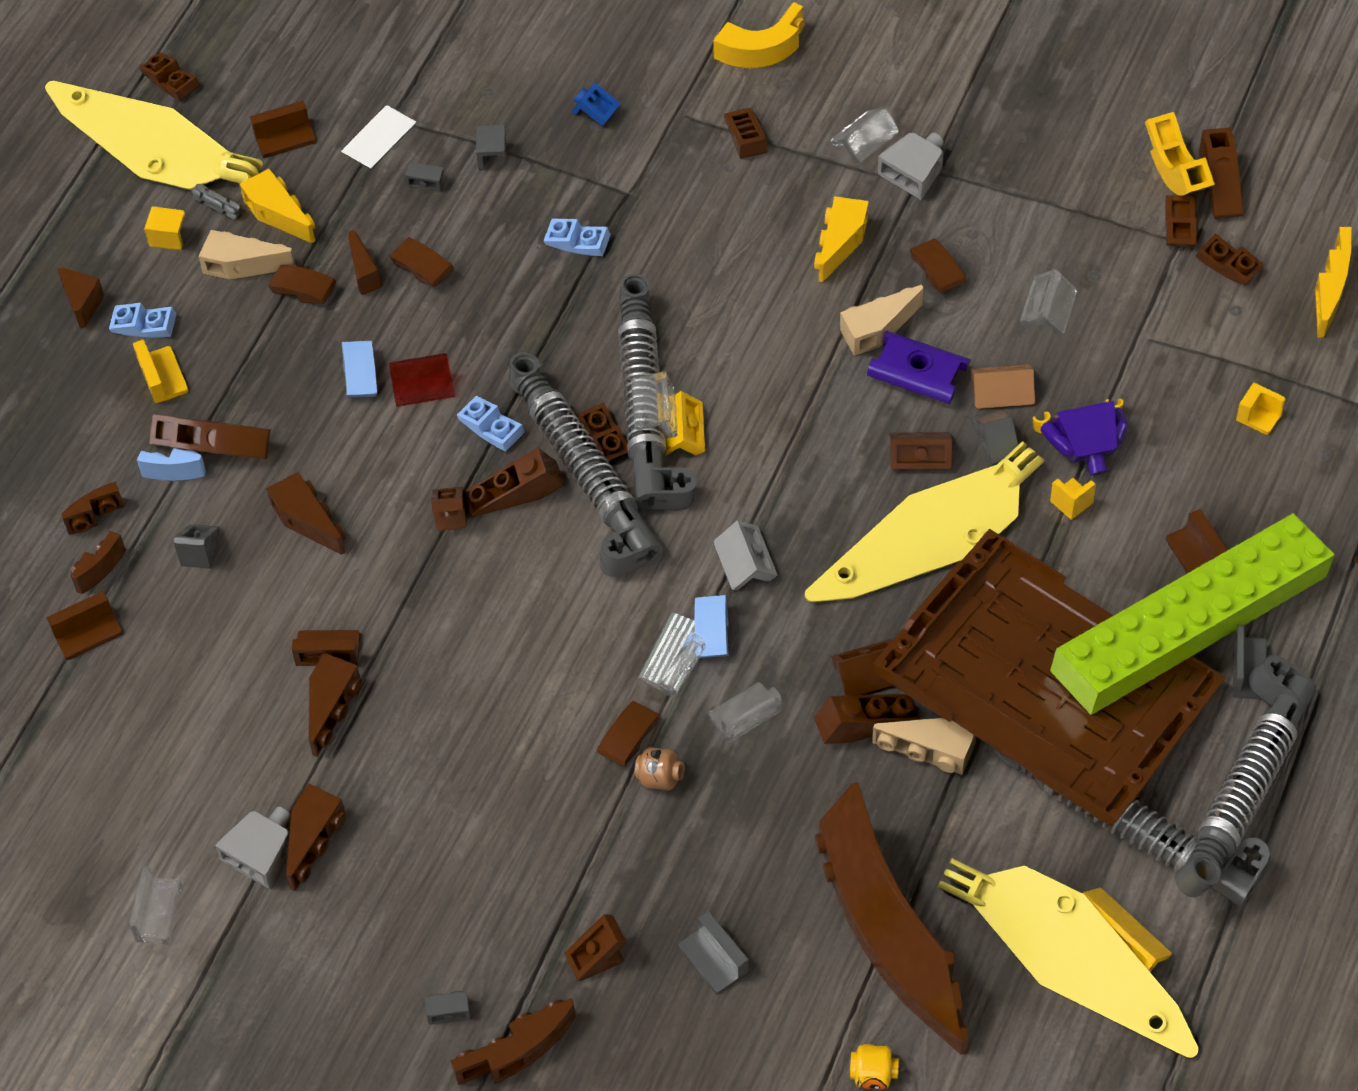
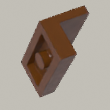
(282, 129)
(921, 450)
(1196, 542)
(84, 625)
(314, 643)
(858, 671)

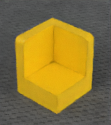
(164, 228)
(1260, 408)
(1072, 496)

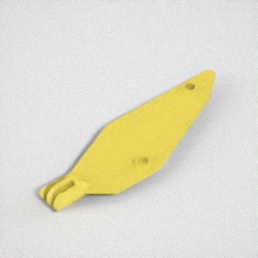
(150, 138)
(930, 529)
(1073, 950)

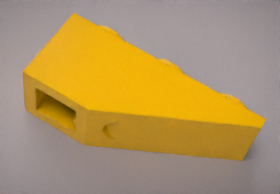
(273, 205)
(843, 235)

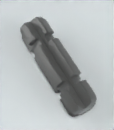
(217, 201)

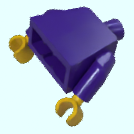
(1086, 433)

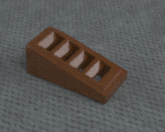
(751, 146)
(365, 268)

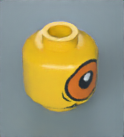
(873, 1066)

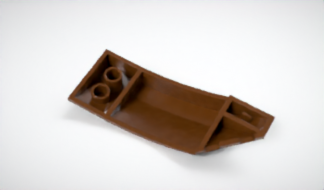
(885, 922)

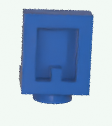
(596, 103)

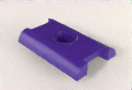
(902, 357)

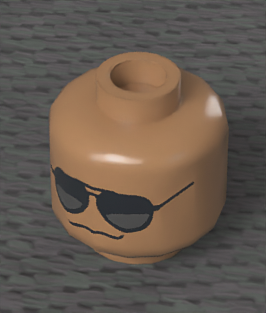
(659, 768)

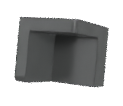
(489, 142)

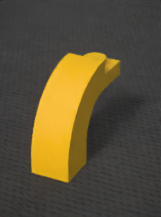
(763, 47)
(1172, 158)

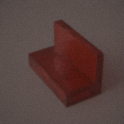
(421, 379)

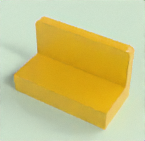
(160, 372)
(689, 425)

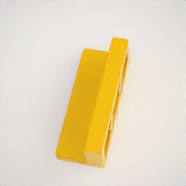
(1137, 938)

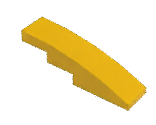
(1332, 282)

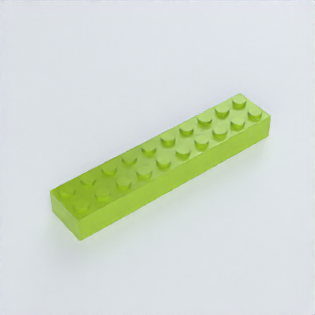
(1191, 613)

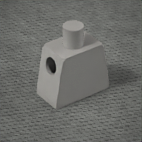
(913, 163)
(257, 846)

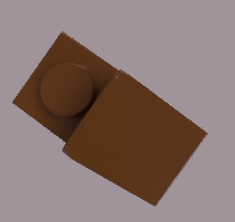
(448, 508)
(596, 949)

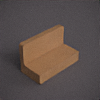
(1003, 386)

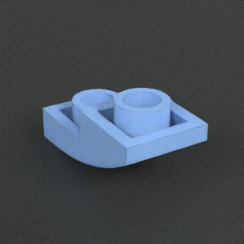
(572, 237)
(142, 322)
(359, 369)
(489, 424)
(179, 466)
(712, 624)

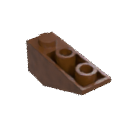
(1221, 156)
(516, 484)
(301, 512)
(330, 691)
(853, 716)
(311, 826)

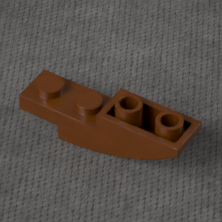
(209, 436)
(529, 1040)

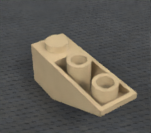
(240, 257)
(866, 324)
(929, 741)

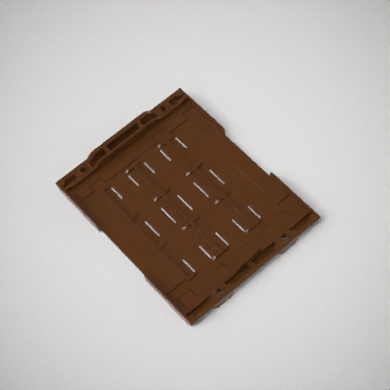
(1028, 622)

